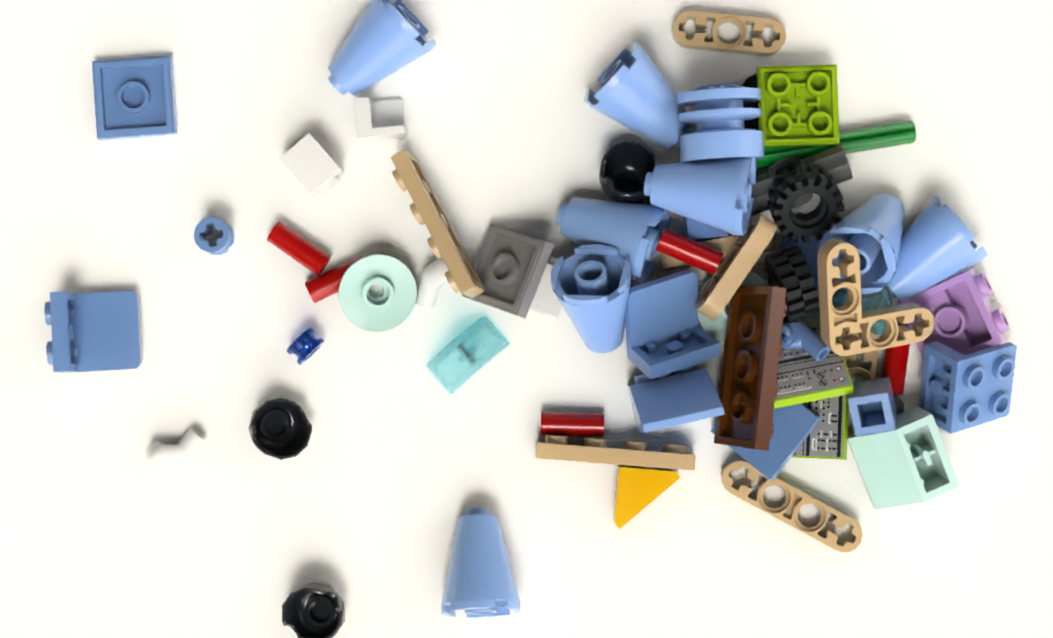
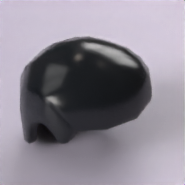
(624, 171)
(280, 428)
(314, 611)

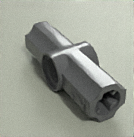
(831, 160)

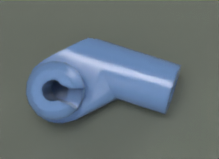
(800, 336)

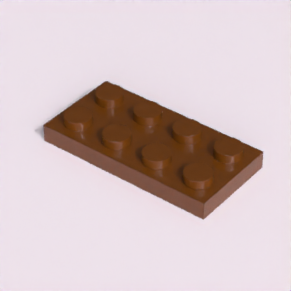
(751, 367)

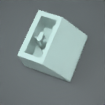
(904, 463)

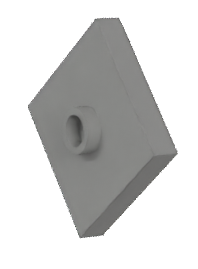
(510, 269)

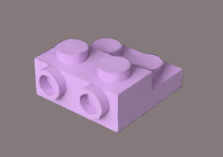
(962, 314)

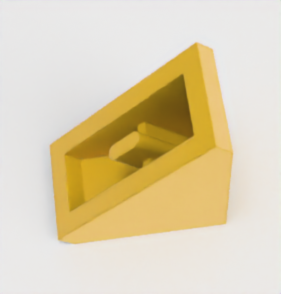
(637, 489)

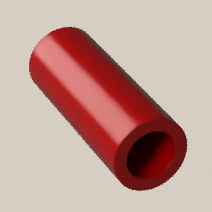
(298, 248)
(689, 251)
(328, 282)
(896, 366)
(572, 424)

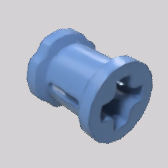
(204, 229)

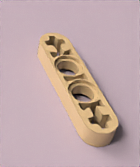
(790, 507)

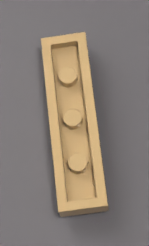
(443, 238)
(632, 454)

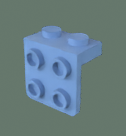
(665, 326)
(93, 331)

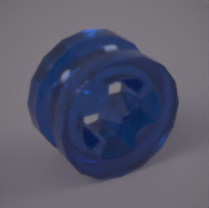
(305, 346)

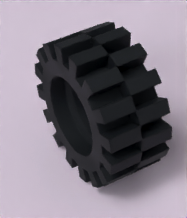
(800, 184)
(790, 271)

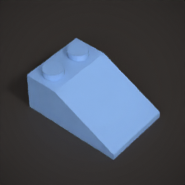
(674, 399)

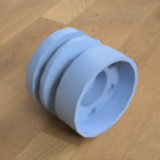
(720, 123)

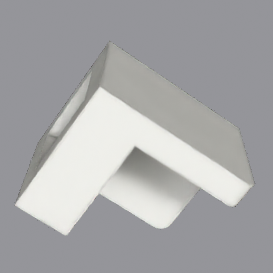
(379, 119)

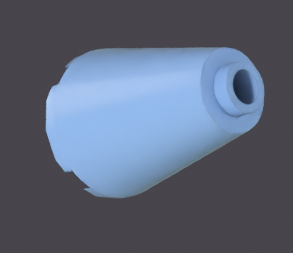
(377, 46)
(639, 98)
(706, 191)
(625, 226)
(876, 234)
(932, 251)
(594, 293)
(479, 569)

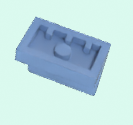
(968, 387)

